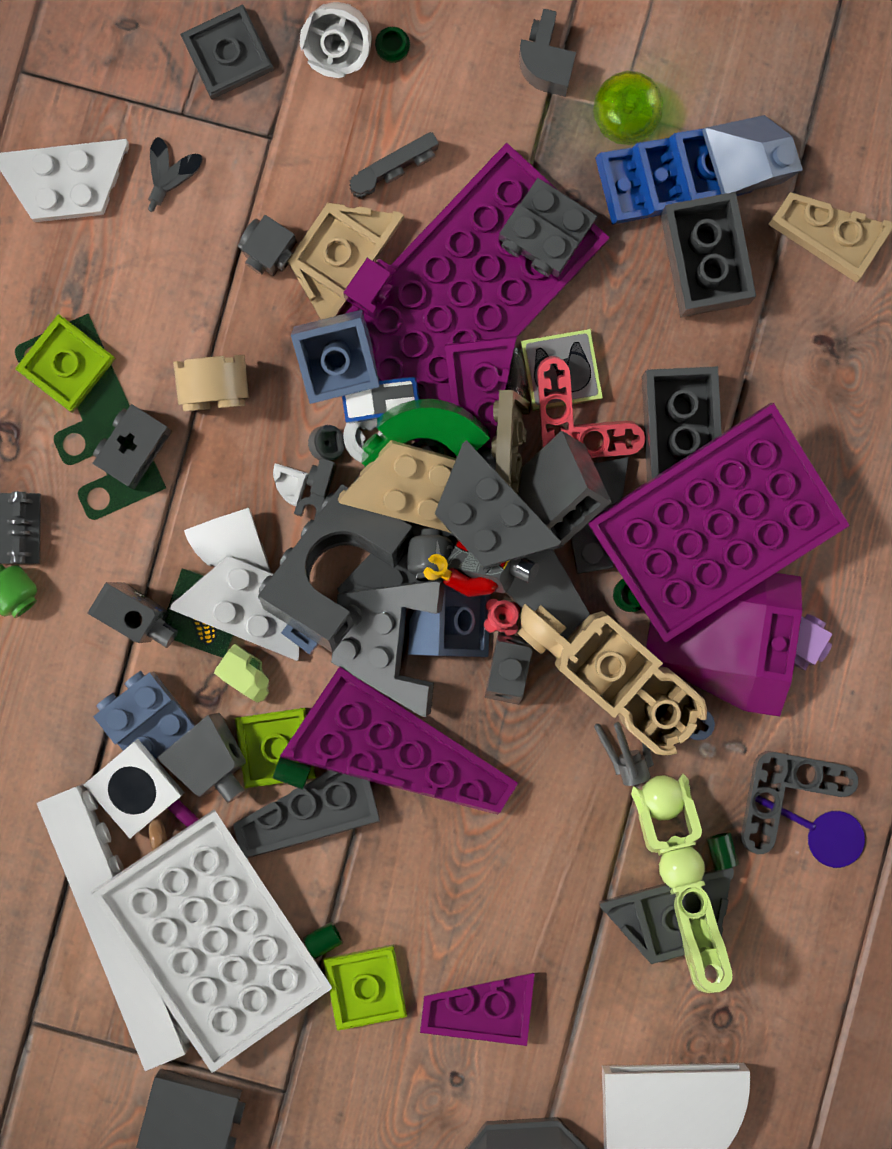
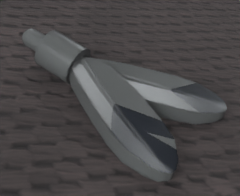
(168, 178)

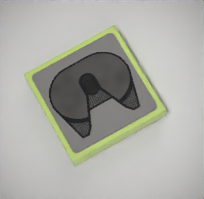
(579, 355)

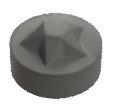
(326, 442)

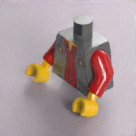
(469, 578)

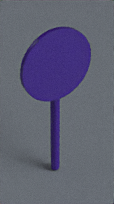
(833, 837)

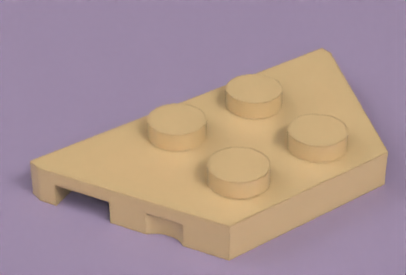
(337, 249)
(402, 484)

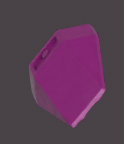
(742, 648)

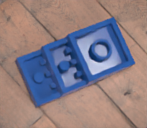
(656, 174)

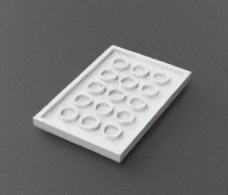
(212, 940)

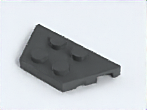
(489, 514)
(650, 917)

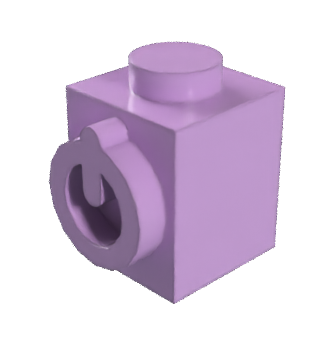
(812, 642)

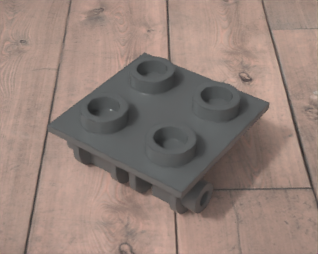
(20, 528)

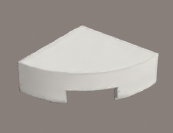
(290, 483)

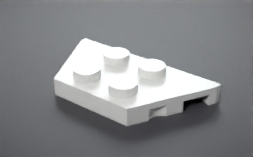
(64, 179)
(230, 602)

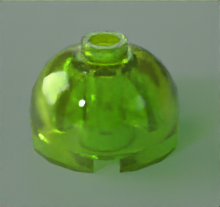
(628, 107)

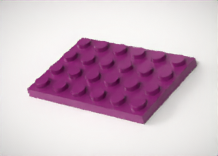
(718, 522)

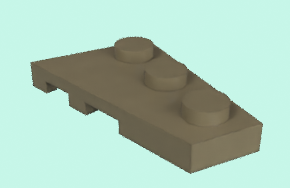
(510, 435)

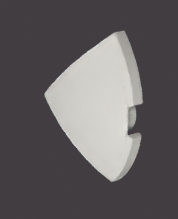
(229, 536)

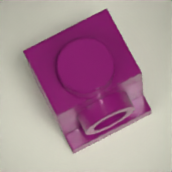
(370, 286)

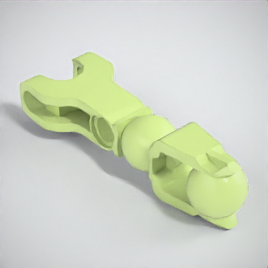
(683, 872)

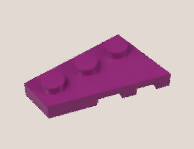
(483, 1012)

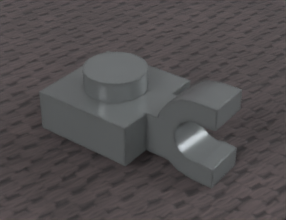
(320, 479)

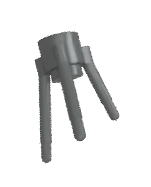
(631, 765)

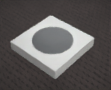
(134, 788)

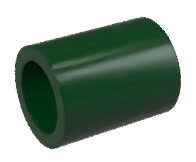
(292, 772)
(722, 851)
(323, 940)

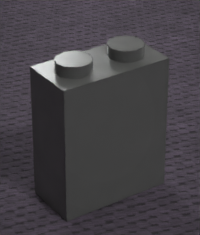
(563, 486)
(190, 1114)

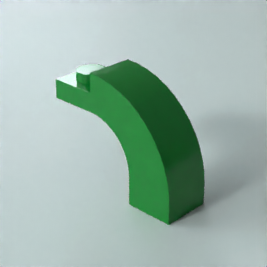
(426, 419)

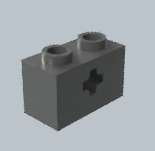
(144, 432)

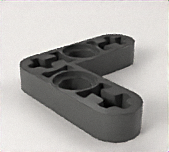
(787, 778)

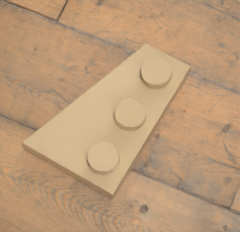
(833, 235)

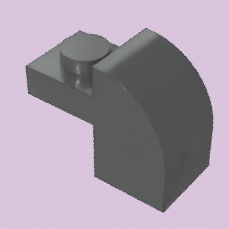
(543, 65)

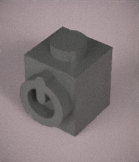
(267, 245)

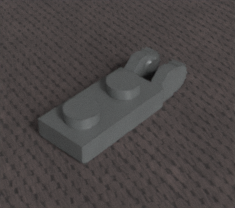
(392, 165)

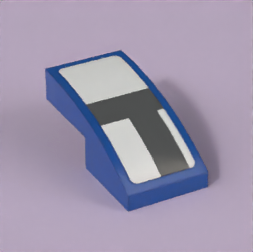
(376, 401)

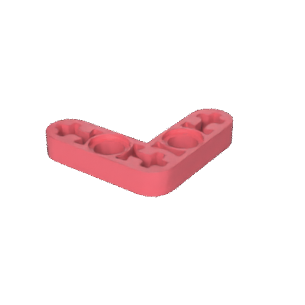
(580, 430)

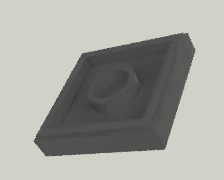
(227, 51)

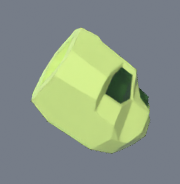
(244, 673)

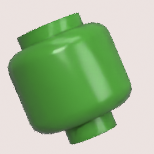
(16, 591)

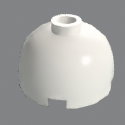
(336, 39)

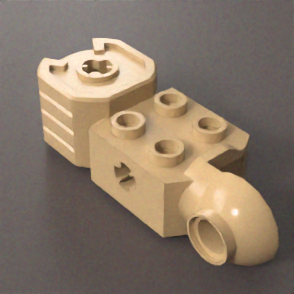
(619, 676)

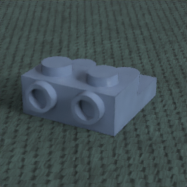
(144, 713)

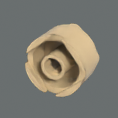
(211, 380)

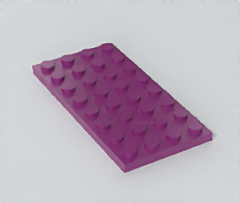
(462, 283)

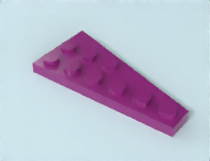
(377, 740)

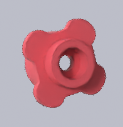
(509, 610)

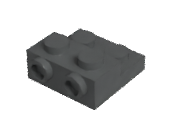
(546, 228)

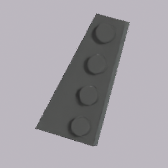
(320, 810)

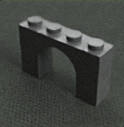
(289, 590)

